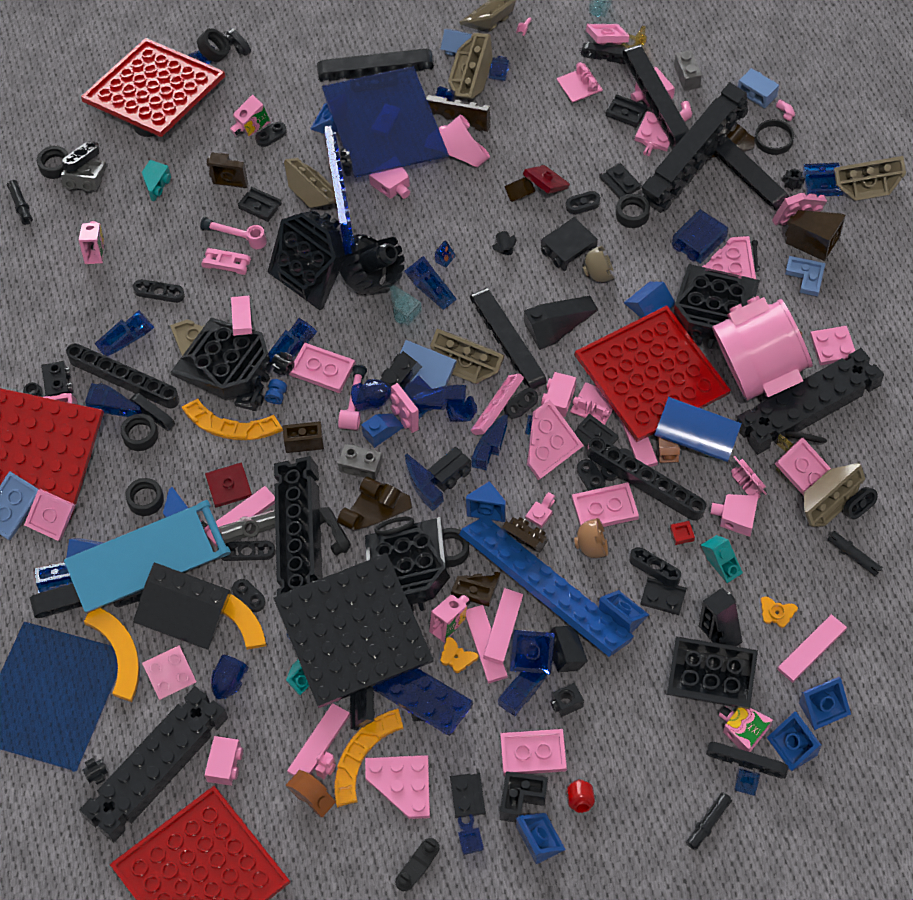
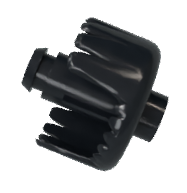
(370, 262)

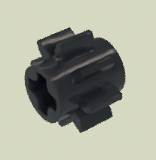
(793, 179)
(282, 363)
(94, 771)

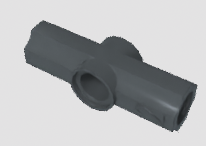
(236, 530)

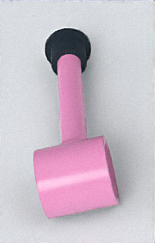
(254, 235)
(350, 418)

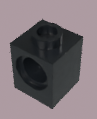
(569, 692)

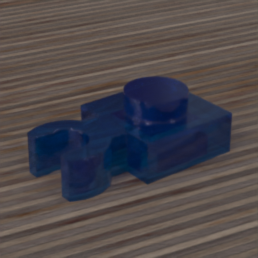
(470, 838)

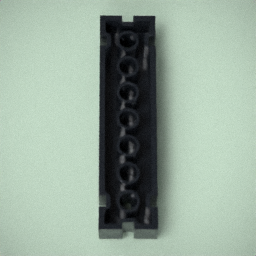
(695, 147)
(810, 400)
(297, 524)
(153, 764)

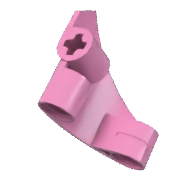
(461, 144)

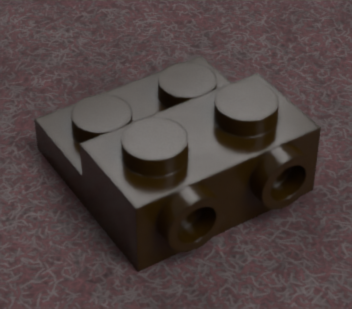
(226, 171)
(520, 530)

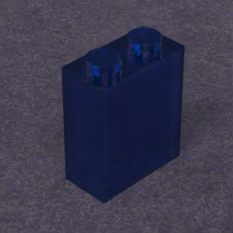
(699, 236)

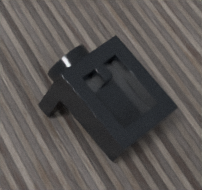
(250, 400)

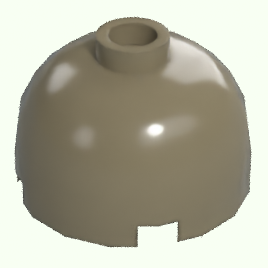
(598, 265)

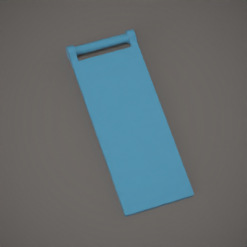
(124, 563)

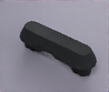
(342, 543)
(417, 864)

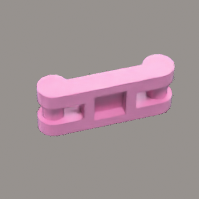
(226, 261)

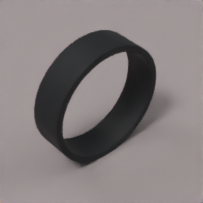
(774, 123)

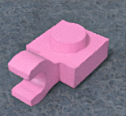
(541, 512)
(325, 764)

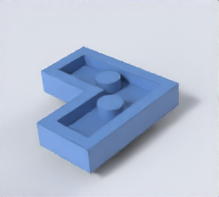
(809, 270)

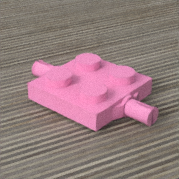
(652, 135)

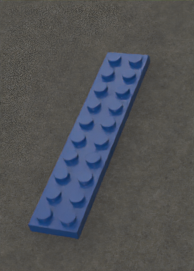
(546, 585)

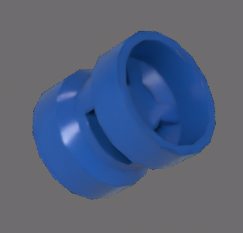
(276, 391)

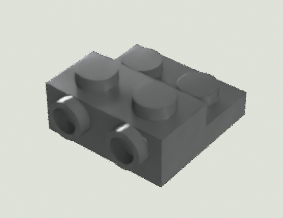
(86, 177)

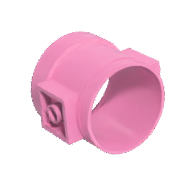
(762, 347)

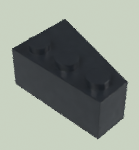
(720, 619)

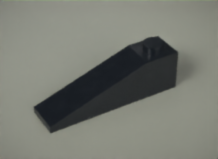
(555, 319)

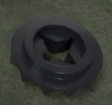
(346, 161)

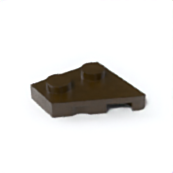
(476, 587)

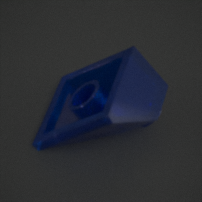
(532, 652)

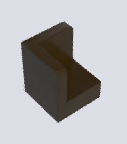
(519, 189)

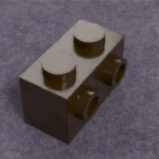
(303, 437)

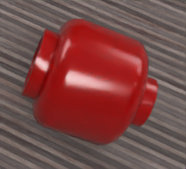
(580, 796)

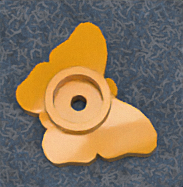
(770, 608)
(451, 651)

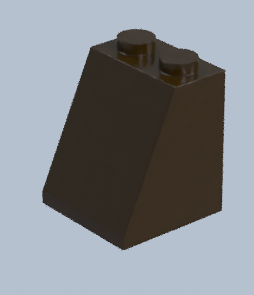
(814, 232)

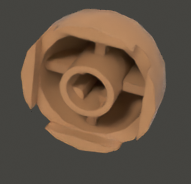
(591, 539)

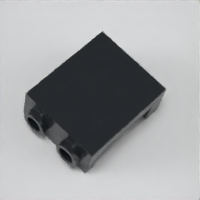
(567, 243)

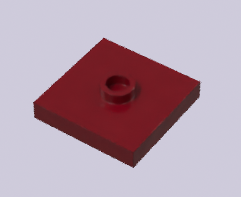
(546, 179)
(228, 485)

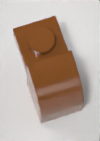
(668, 451)
(311, 791)

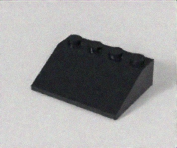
(181, 606)
(712, 672)

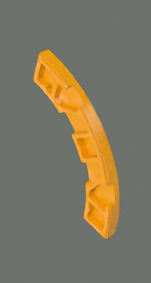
(228, 428)
(246, 623)
(124, 648)
(357, 750)

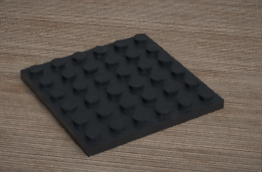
(353, 630)

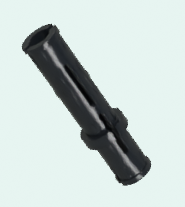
(21, 206)
(854, 553)
(704, 828)

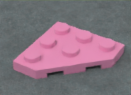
(798, 202)
(734, 258)
(550, 440)
(402, 782)

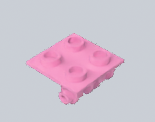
(579, 83)
(591, 402)
(746, 476)
(169, 672)

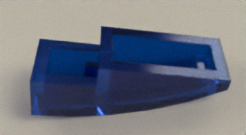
(124, 333)
(294, 339)
(438, 397)
(490, 443)
(423, 483)
(520, 691)

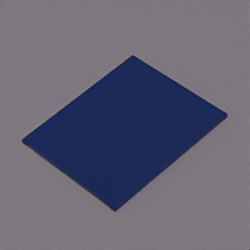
(384, 121)
(53, 694)

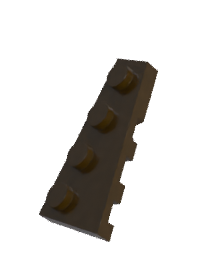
(476, 116)

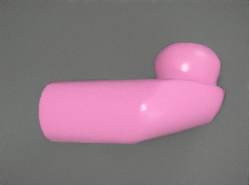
(788, 109)
(686, 112)

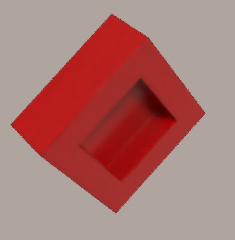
(682, 532)

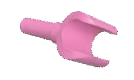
(522, 27)

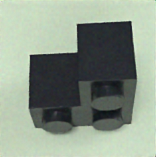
(521, 789)

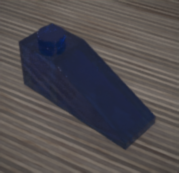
(430, 283)
(110, 401)

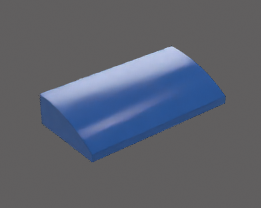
(698, 429)

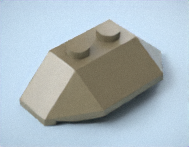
(489, 14)
(471, 66)
(870, 178)
(308, 184)
(473, 359)
(830, 492)

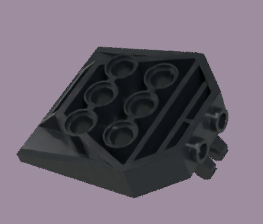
(308, 255)
(707, 297)
(225, 362)
(420, 581)

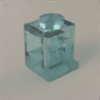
(599, 7)

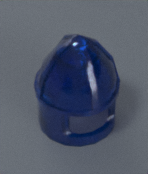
(370, 395)
(227, 676)

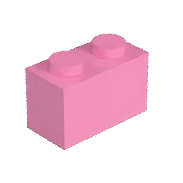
(560, 392)
(223, 761)

